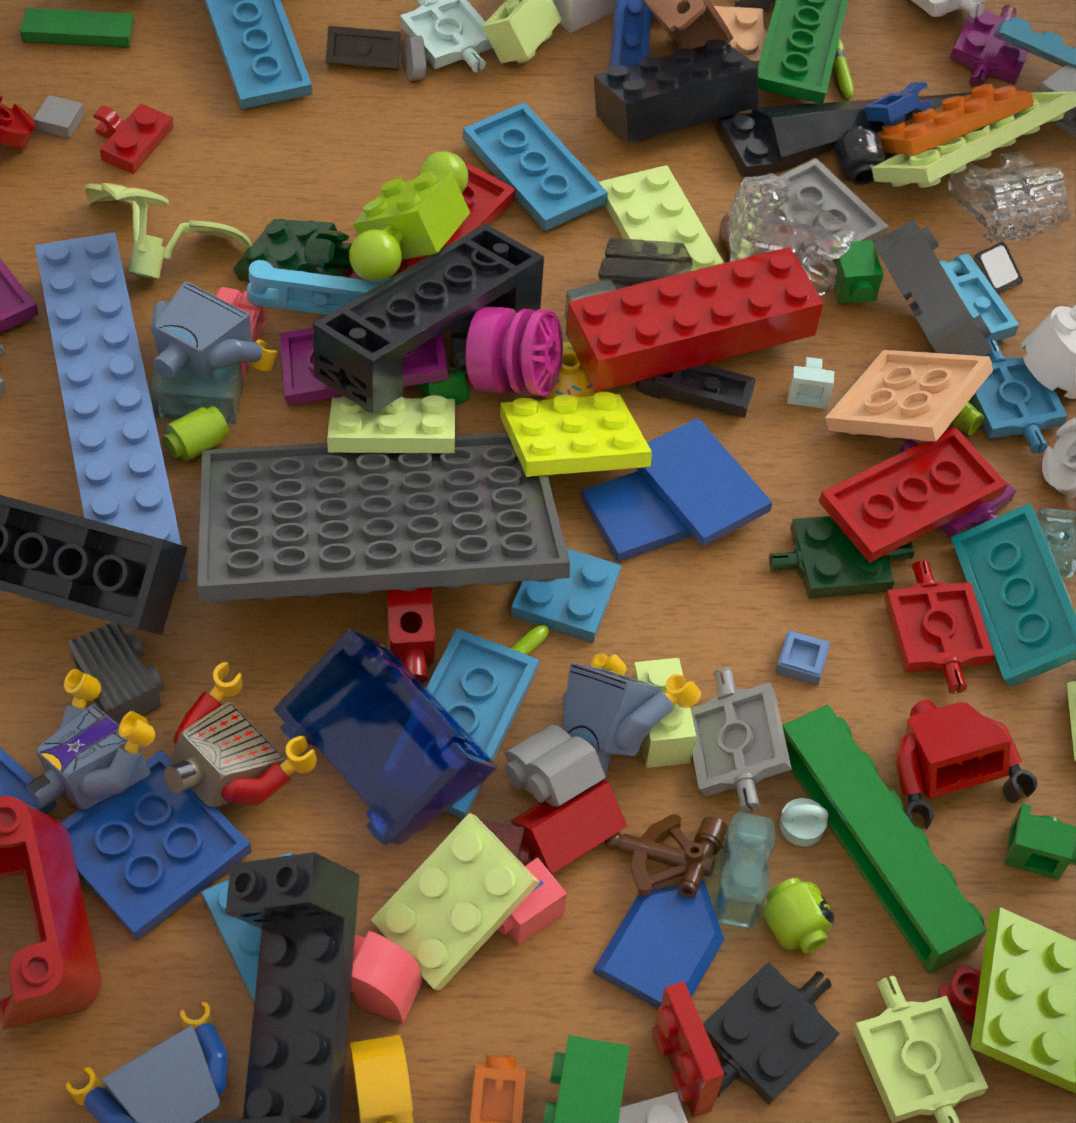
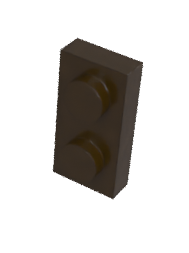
(363, 47)

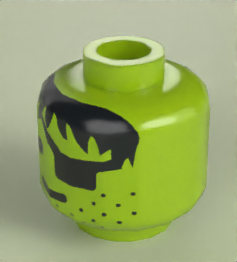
(798, 915)

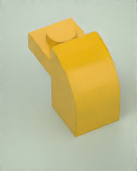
(382, 1080)

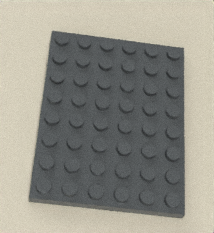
(372, 521)

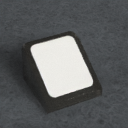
(998, 267)

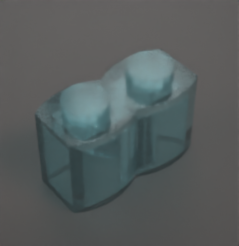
(744, 869)

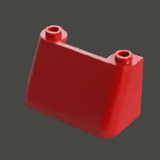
(62, 968)

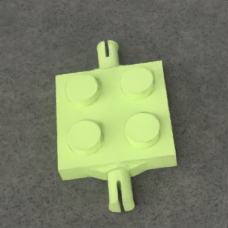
(918, 1057)

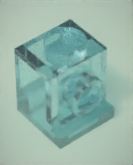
(1060, 533)

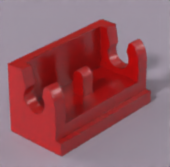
(571, 829)

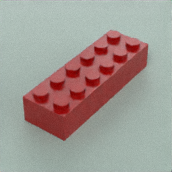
(692, 318)

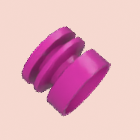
(514, 351)

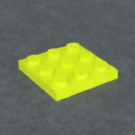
(574, 434)

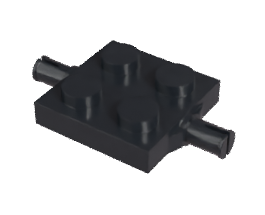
(770, 1032)

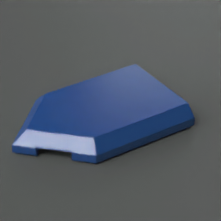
(662, 944)

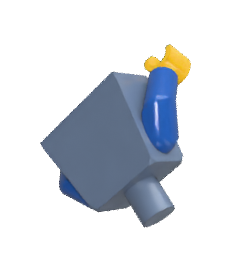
(167, 1083)

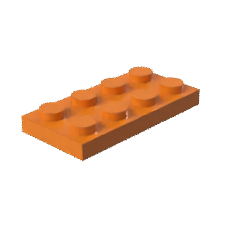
(953, 119)

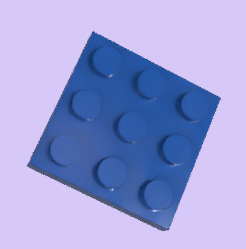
(151, 849)

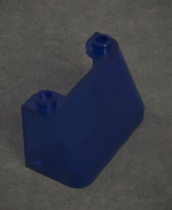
(384, 736)

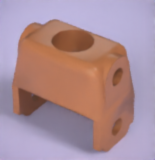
(690, 21)

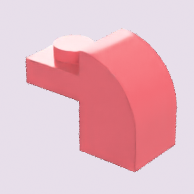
(384, 977)

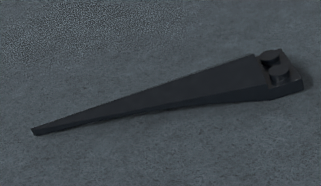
(789, 134)

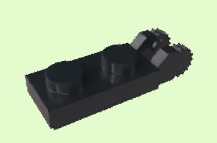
(705, 388)

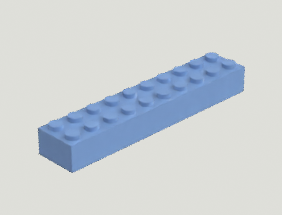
(105, 388)

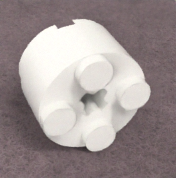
(1053, 351)

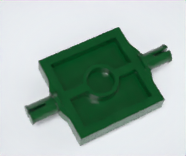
(832, 562)

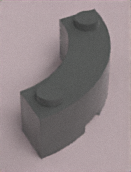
(937, 304)

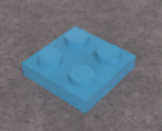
(572, 603)

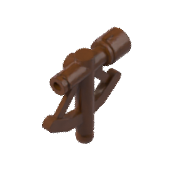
(691, 861)

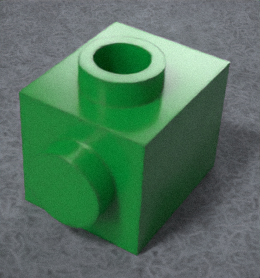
(858, 273)

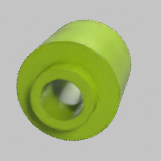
(195, 432)

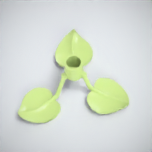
(147, 250)

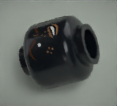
(857, 154)

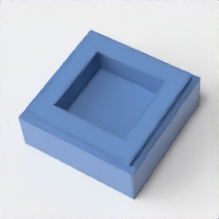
(802, 657)

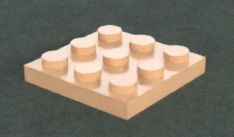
(909, 394)

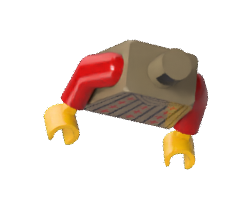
(226, 755)

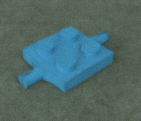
(1016, 402)

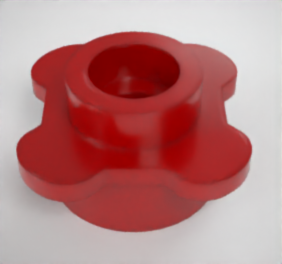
(964, 979)

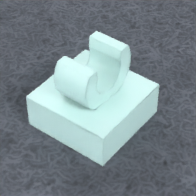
(811, 384)

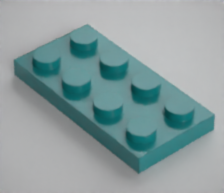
(1019, 594)

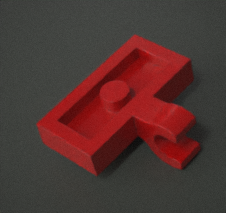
(131, 139)

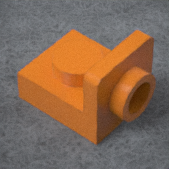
(498, 1090)

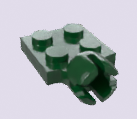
(299, 247)

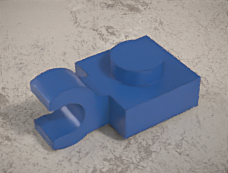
(894, 106)

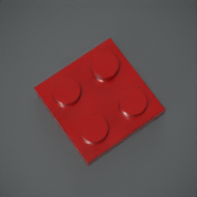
(685, 1042)

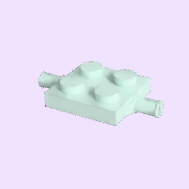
(450, 32)

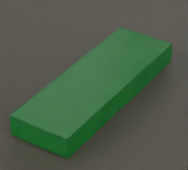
(77, 27)

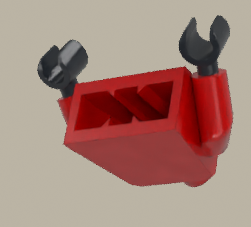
(954, 751)

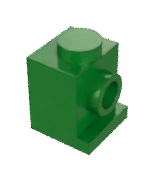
(1040, 844)

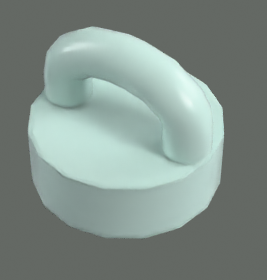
(803, 822)

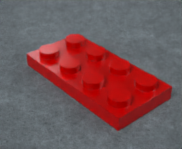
(912, 494)

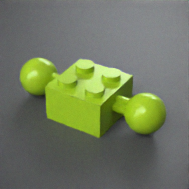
(410, 217)

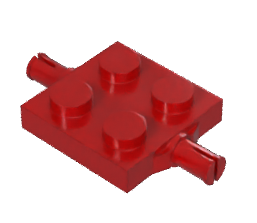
(938, 627)

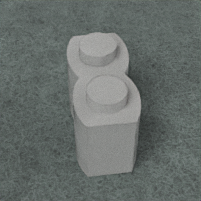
(553, 765)

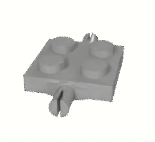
(738, 740)

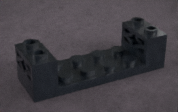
(364, 342)
(301, 984)

